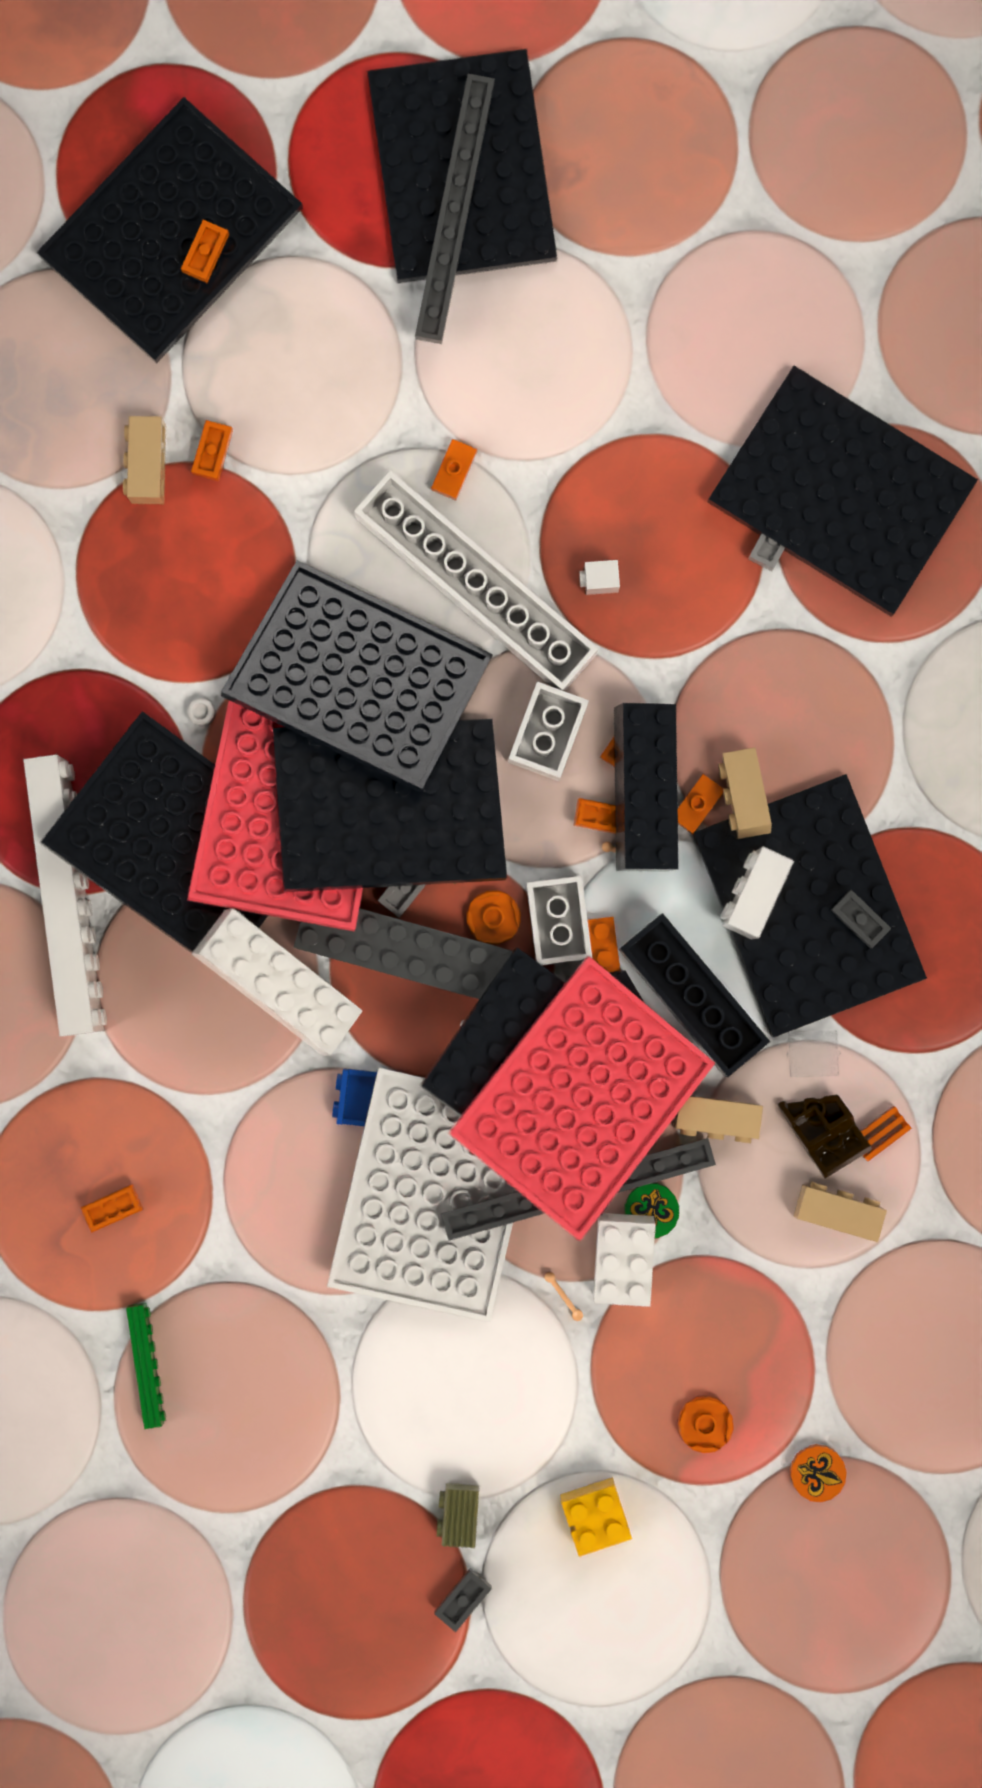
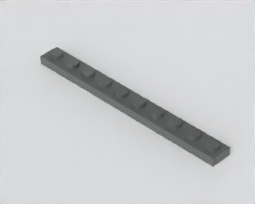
(454, 209)
(516, 1207)

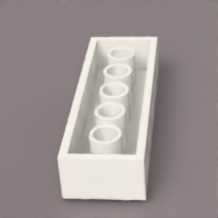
(277, 982)

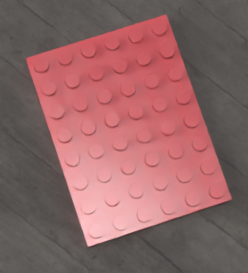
(240, 835)
(582, 1098)

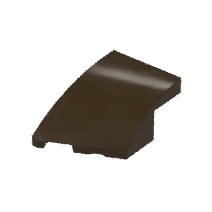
(826, 1132)

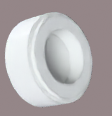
(201, 712)

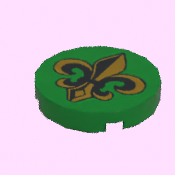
(657, 1202)

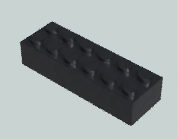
(646, 787)
(694, 995)

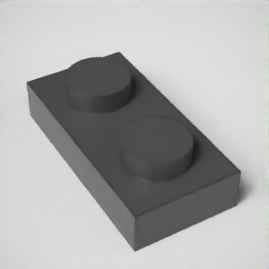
(860, 919)
(463, 1599)

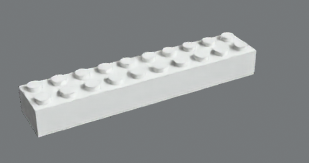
(475, 582)
(64, 904)

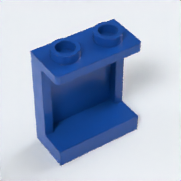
(355, 1096)

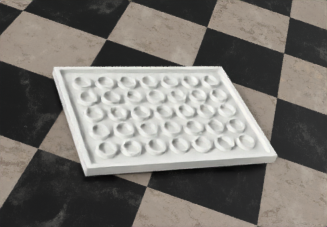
(392, 1222)

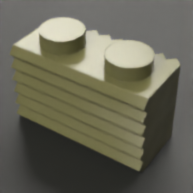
(460, 1515)

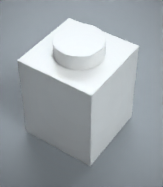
(600, 577)

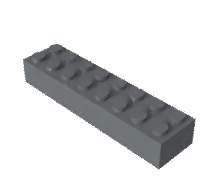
(408, 952)

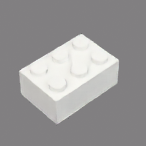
(548, 731)
(756, 892)
(559, 920)
(624, 1259)

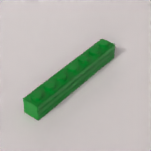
(146, 1365)

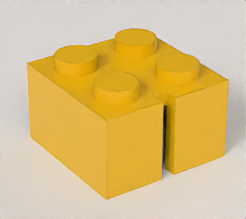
(595, 1517)

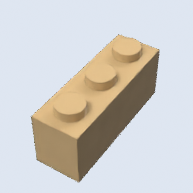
(145, 460)
(745, 793)
(720, 1119)
(840, 1211)

